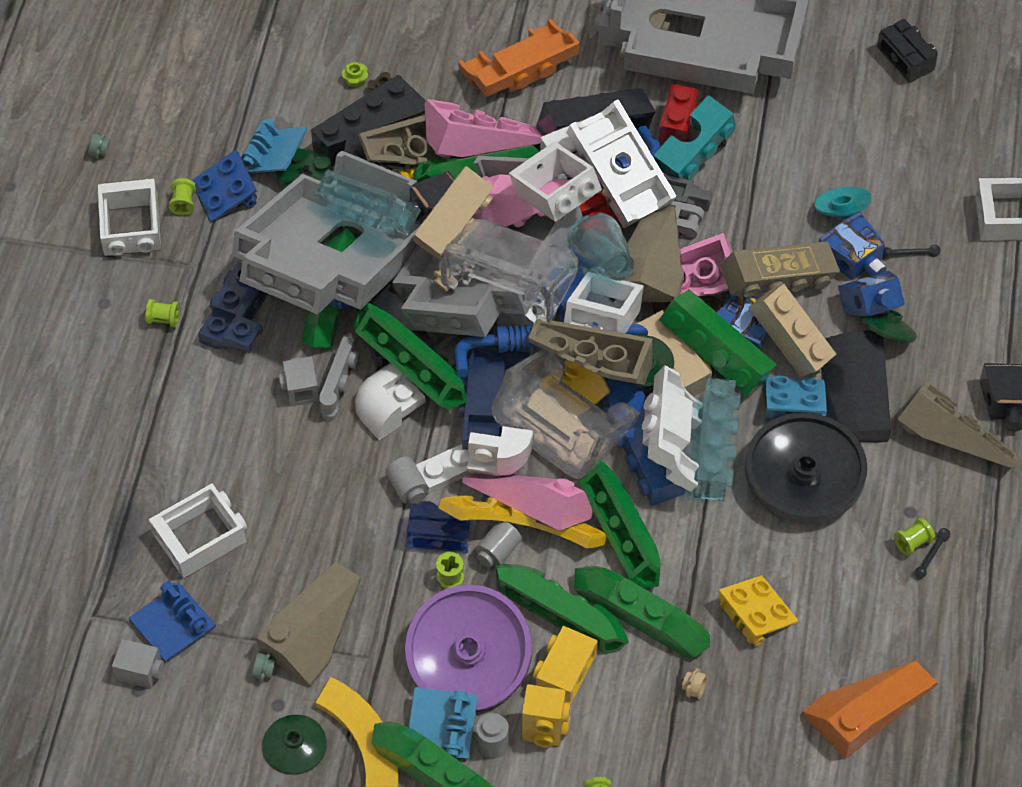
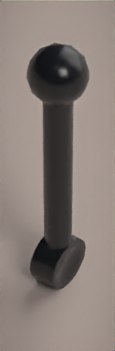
(933, 251)
(943, 535)

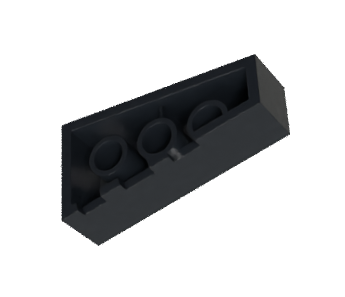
(383, 106)
(562, 113)

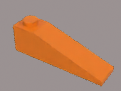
(862, 709)

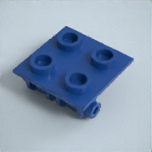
(225, 186)
(172, 620)

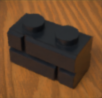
(907, 50)

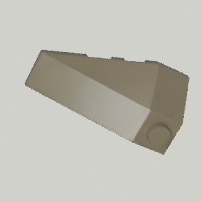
(398, 143)
(657, 256)
(598, 350)
(935, 418)
(308, 627)

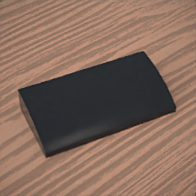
(858, 385)

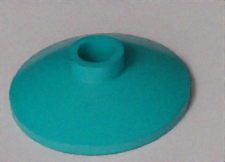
(843, 202)

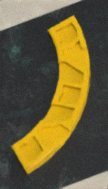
(466, 509)
(359, 720)

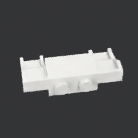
(668, 425)

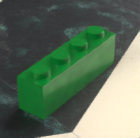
(717, 342)

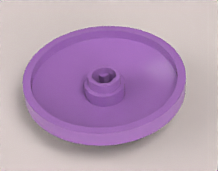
(469, 643)

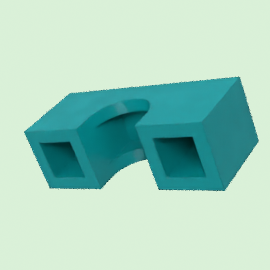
(685, 158)

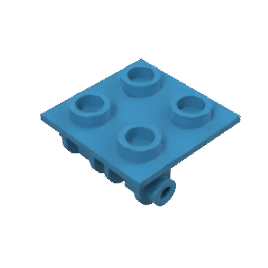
(272, 147)
(794, 395)
(445, 719)

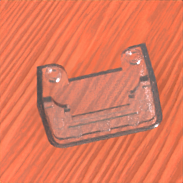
(511, 262)
(563, 422)

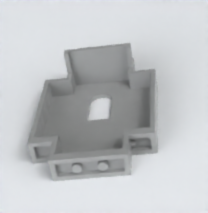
(733, 47)
(285, 251)
(477, 305)

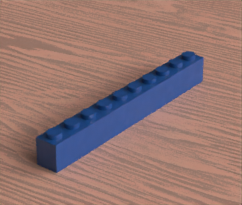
(650, 475)

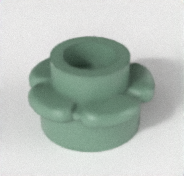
(98, 145)
(263, 666)

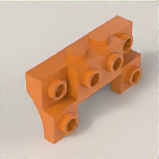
(523, 61)

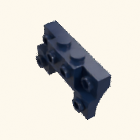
(232, 314)
(481, 387)

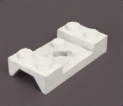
(632, 190)

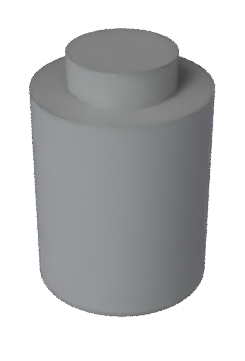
(407, 480)
(497, 544)
(492, 735)

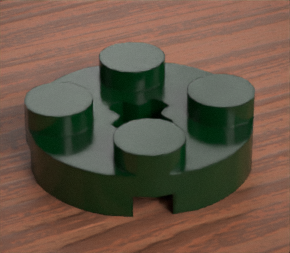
(304, 161)

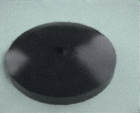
(806, 467)

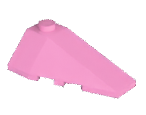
(467, 134)
(507, 206)
(702, 266)
(544, 499)

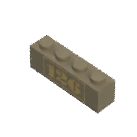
(766, 268)

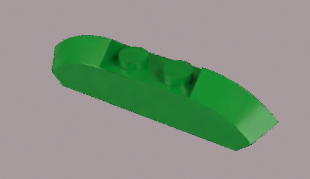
(456, 164)
(321, 328)
(410, 356)
(622, 525)
(549, 601)
(642, 610)
(422, 757)

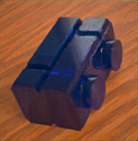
(436, 529)

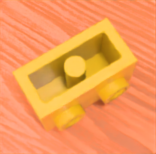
(567, 662)
(545, 716)

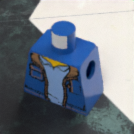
(856, 247)
(876, 293)
(743, 320)

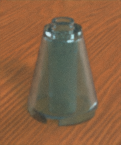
(601, 246)

